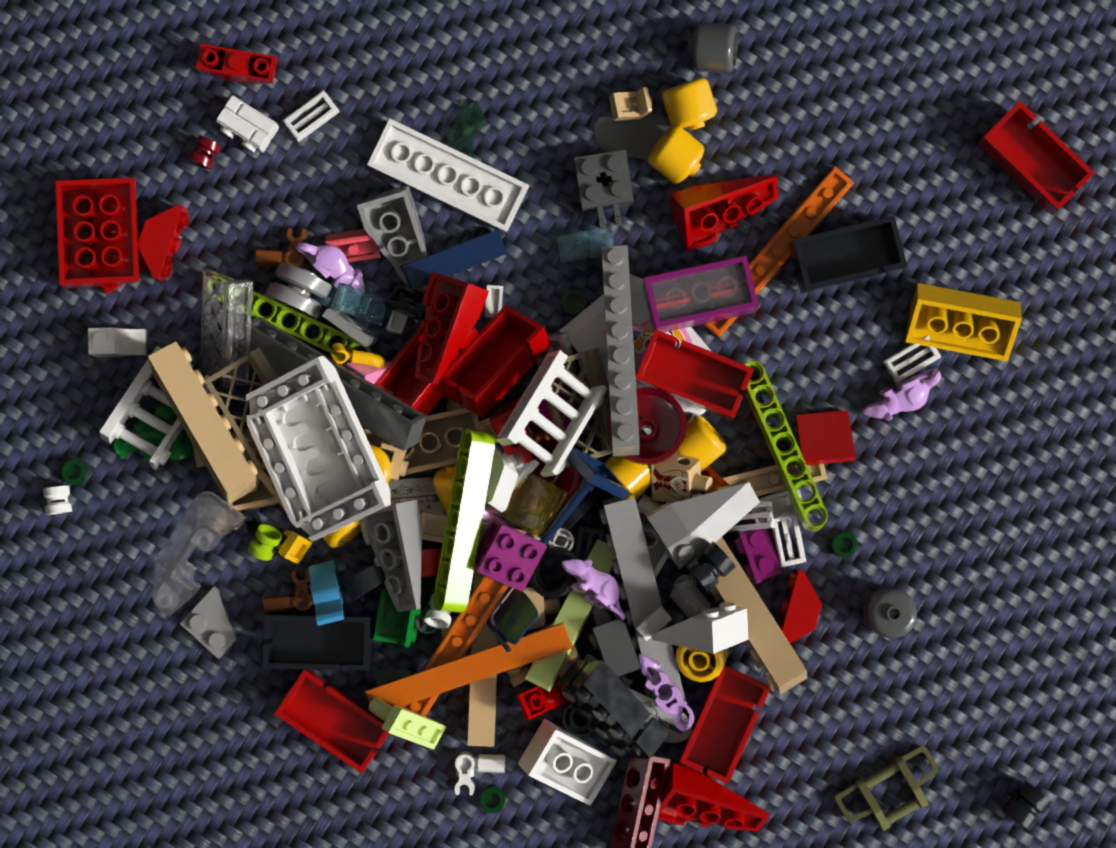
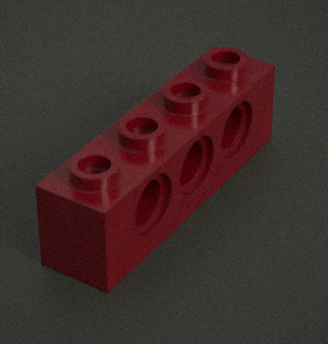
(640, 802)

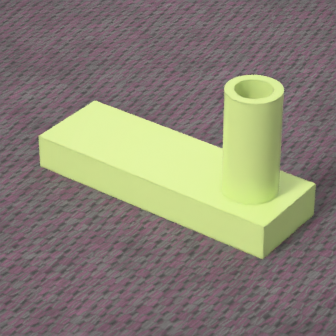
(407, 723)

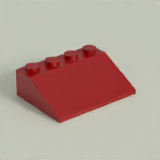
(97, 232)

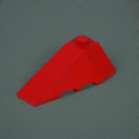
(711, 208)
(449, 318)
(700, 799)

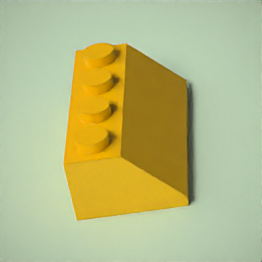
(963, 322)

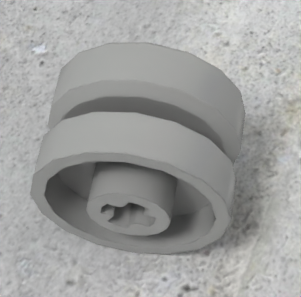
(299, 288)

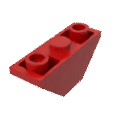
(236, 65)
(161, 239)
(800, 609)
(536, 700)

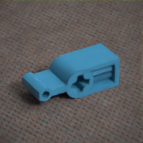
(326, 592)

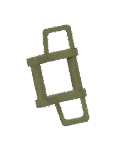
(898, 765)

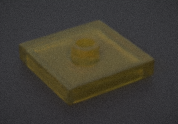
(534, 504)

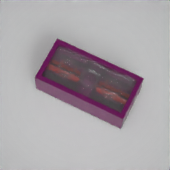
(700, 294)

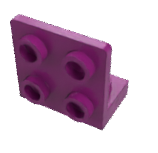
(758, 554)
(508, 555)

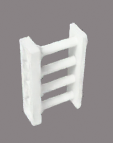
(129, 406)
(527, 411)

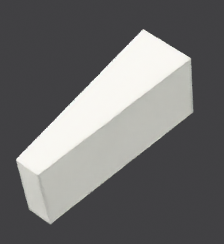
(493, 300)
(397, 323)
(653, 623)

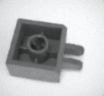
(595, 196)
(613, 643)

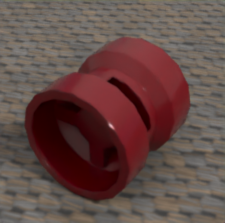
(206, 146)

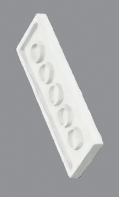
(448, 175)

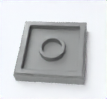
(351, 327)

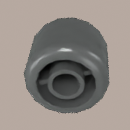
(714, 47)
(891, 624)

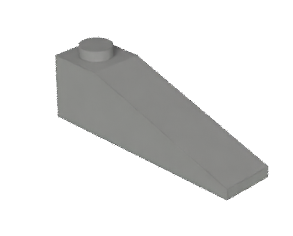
(395, 228)
(695, 522)
(397, 543)

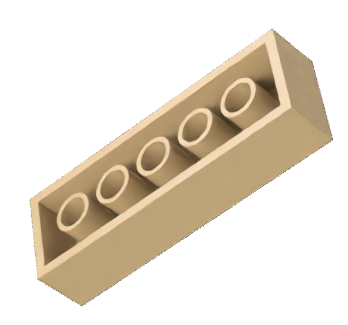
(202, 422)
(767, 642)

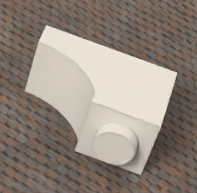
(117, 342)

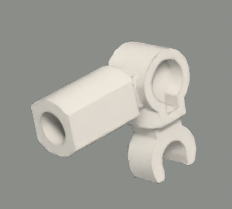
(467, 762)

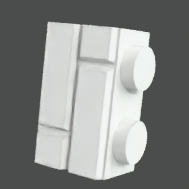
(247, 124)

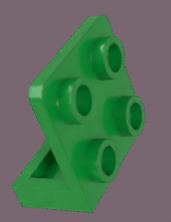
(394, 625)

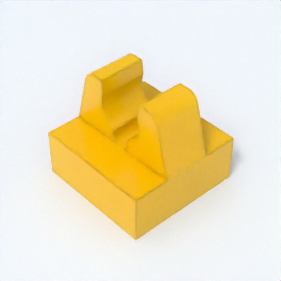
(294, 547)

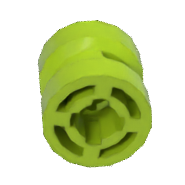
(266, 539)

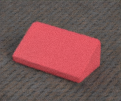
(355, 245)

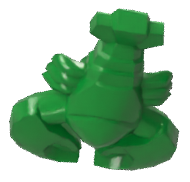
(179, 450)

